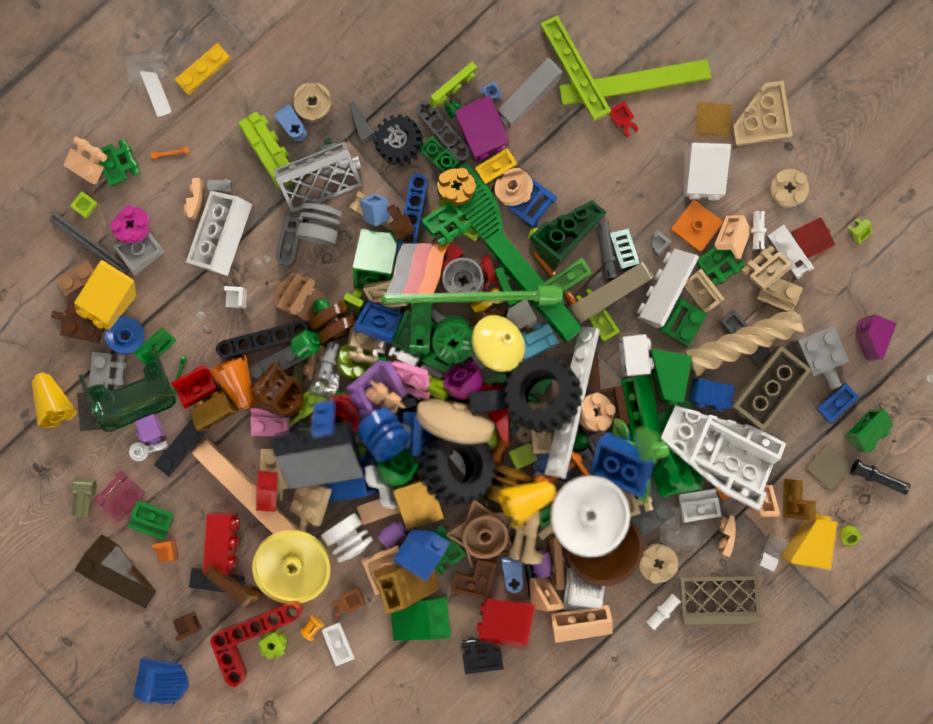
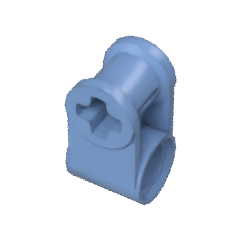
(289, 121)
(512, 570)

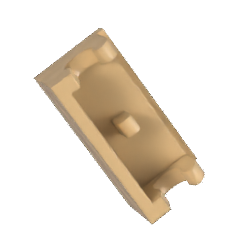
(703, 291)

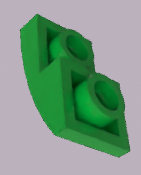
(438, 155)

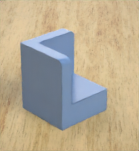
(375, 209)

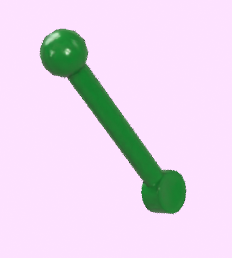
(182, 362)

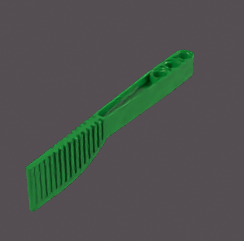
(486, 221)

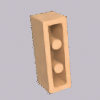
(582, 623)

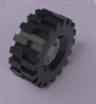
(395, 131)

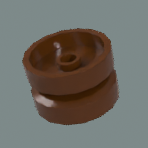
(332, 322)

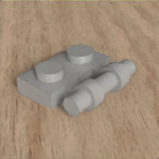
(102, 369)

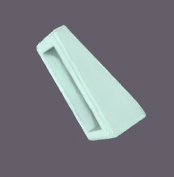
(623, 265)

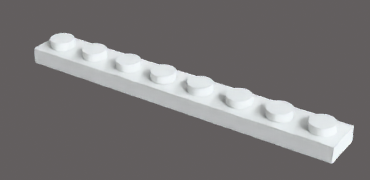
(564, 438)

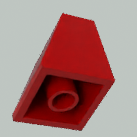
(505, 623)

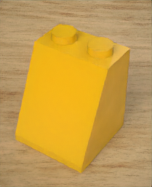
(105, 296)
(812, 543)

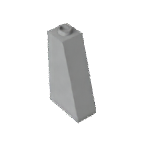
(530, 93)

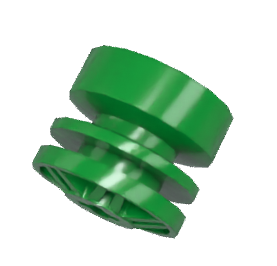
(450, 328)

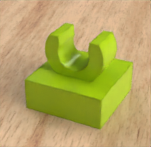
(862, 231)
(354, 301)

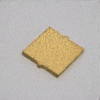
(713, 118)

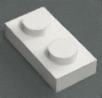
(338, 643)

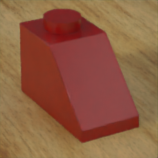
(266, 491)

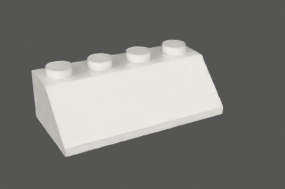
(219, 232)
(667, 287)

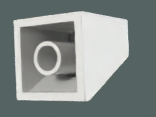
(706, 170)

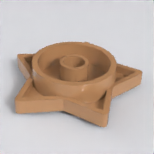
(471, 536)

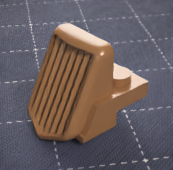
(296, 296)

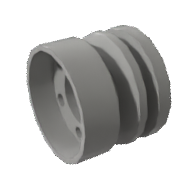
(318, 226)
(459, 270)

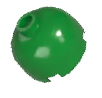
(398, 469)

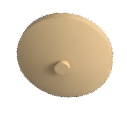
(454, 420)

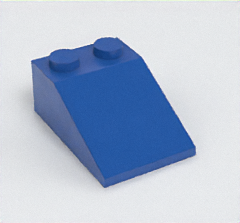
(621, 464)

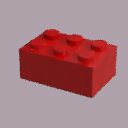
(221, 541)

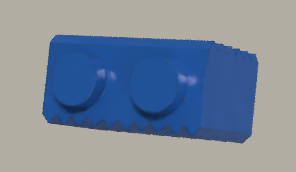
(711, 393)

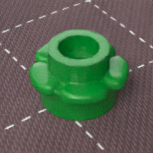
(451, 107)

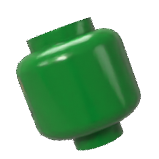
(305, 344)

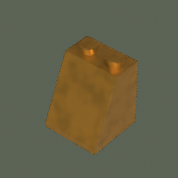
(416, 503)

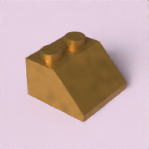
(212, 411)

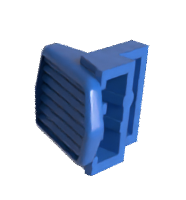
(418, 434)
(160, 681)

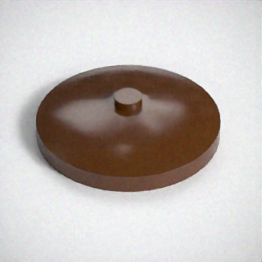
(612, 566)

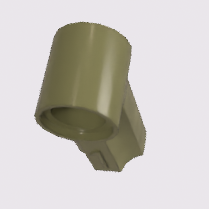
(83, 491)

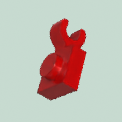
(487, 268)

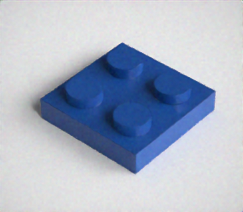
(378, 321)

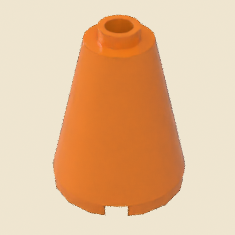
(235, 381)

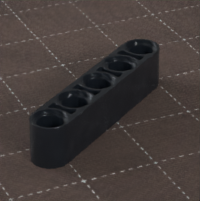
(253, 339)

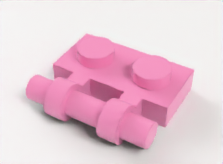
(413, 376)

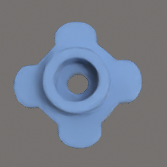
(491, 87)

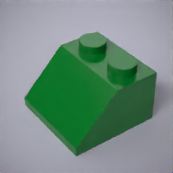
(869, 430)

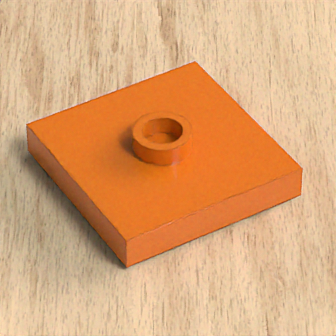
(696, 225)

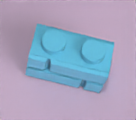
(538, 340)

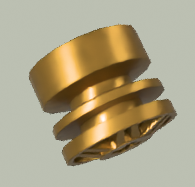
(509, 478)

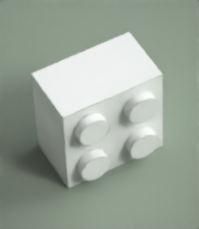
(635, 355)

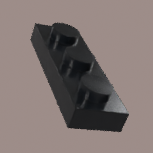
(179, 449)

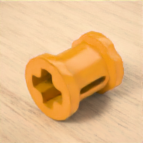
(311, 628)

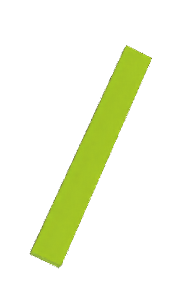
(642, 80)

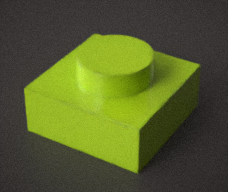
(84, 204)

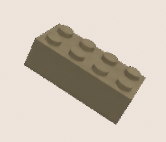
(770, 388)

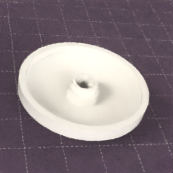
(590, 516)

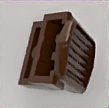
(278, 392)

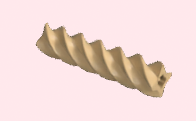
(745, 341)

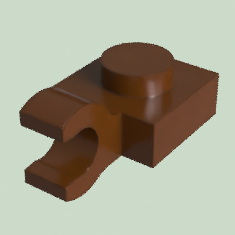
(401, 223)

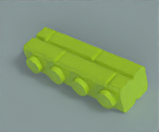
(265, 144)

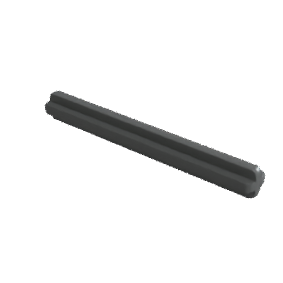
(88, 243)

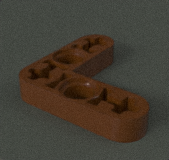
(244, 595)

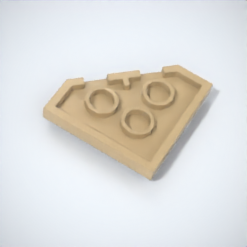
(764, 117)

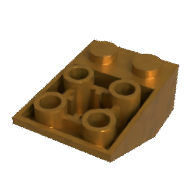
(402, 588)

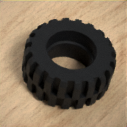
(526, 377)
(438, 478)

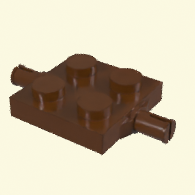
(76, 326)

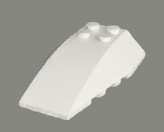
(725, 452)

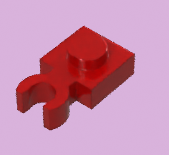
(622, 117)

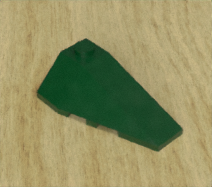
(560, 237)

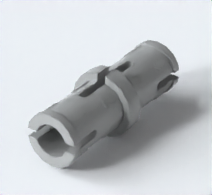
(328, 362)

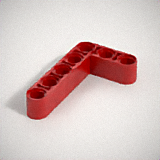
(249, 631)

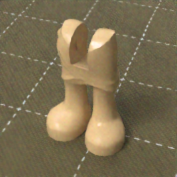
(527, 553)

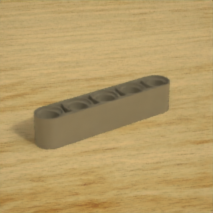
(611, 292)

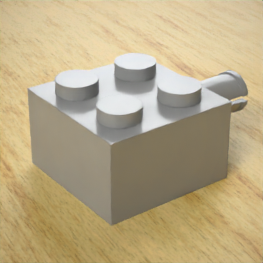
(822, 354)

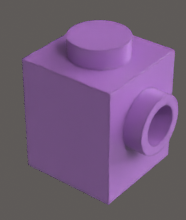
(150, 429)

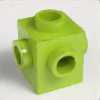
(278, 639)

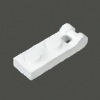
(789, 248)

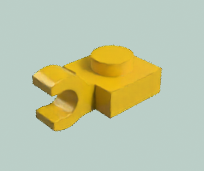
(478, 306)

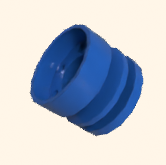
(383, 434)

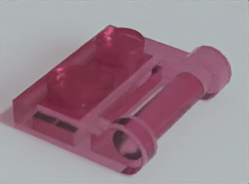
(124, 500)

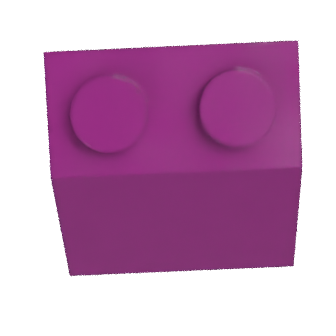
(874, 336)

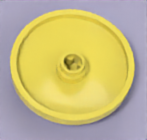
(291, 566)

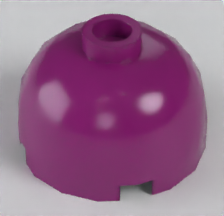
(463, 380)

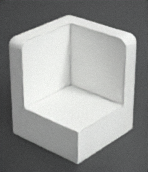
(235, 297)

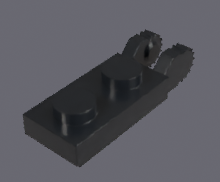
(200, 581)

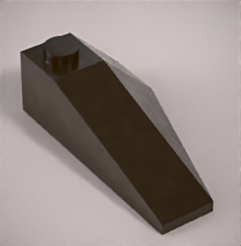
(113, 570)

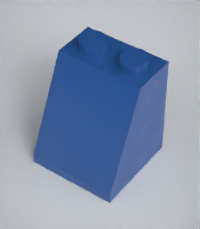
(355, 487)

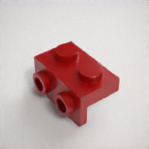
(195, 386)

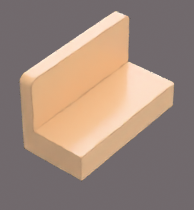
(733, 235)

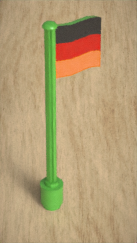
(419, 271)

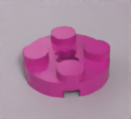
(122, 221)

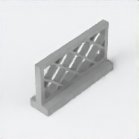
(315, 162)

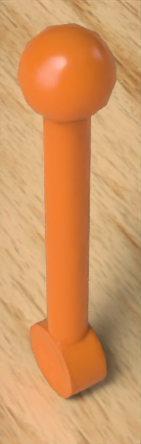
(154, 155)

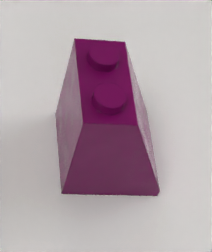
(481, 128)

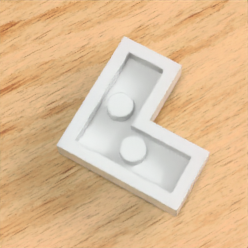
(386, 495)

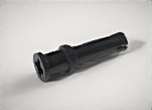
(872, 474)

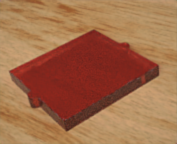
(813, 237)

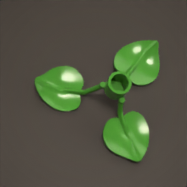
(646, 444)

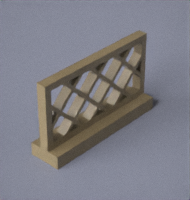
(720, 617)

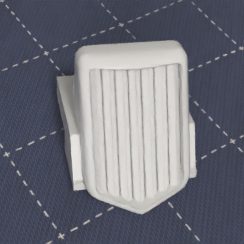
(581, 594)

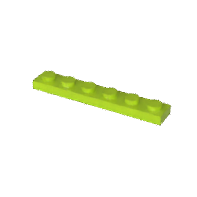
(575, 68)

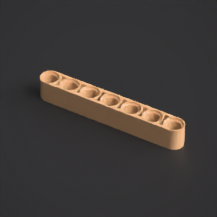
(240, 486)

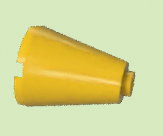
(50, 402)
(525, 500)

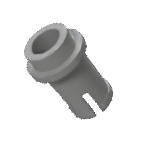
(220, 185)

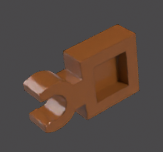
(350, 600)

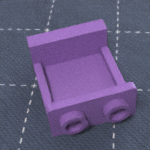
(380, 372)

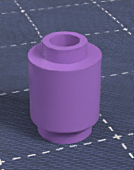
(392, 534)
(543, 569)

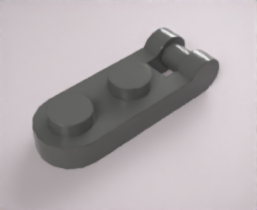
(288, 241)

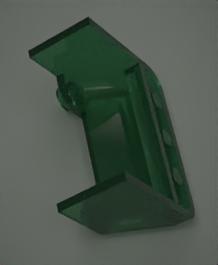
(131, 401)

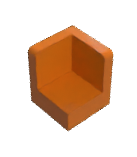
(166, 550)

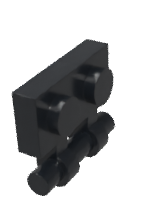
(482, 660)

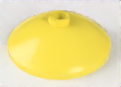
(493, 348)

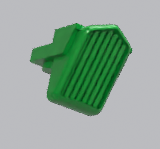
(676, 476)

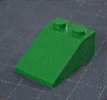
(422, 620)

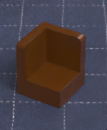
(187, 625)

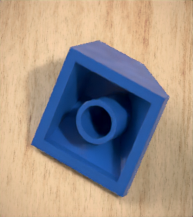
(421, 552)

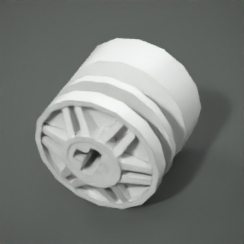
(347, 538)

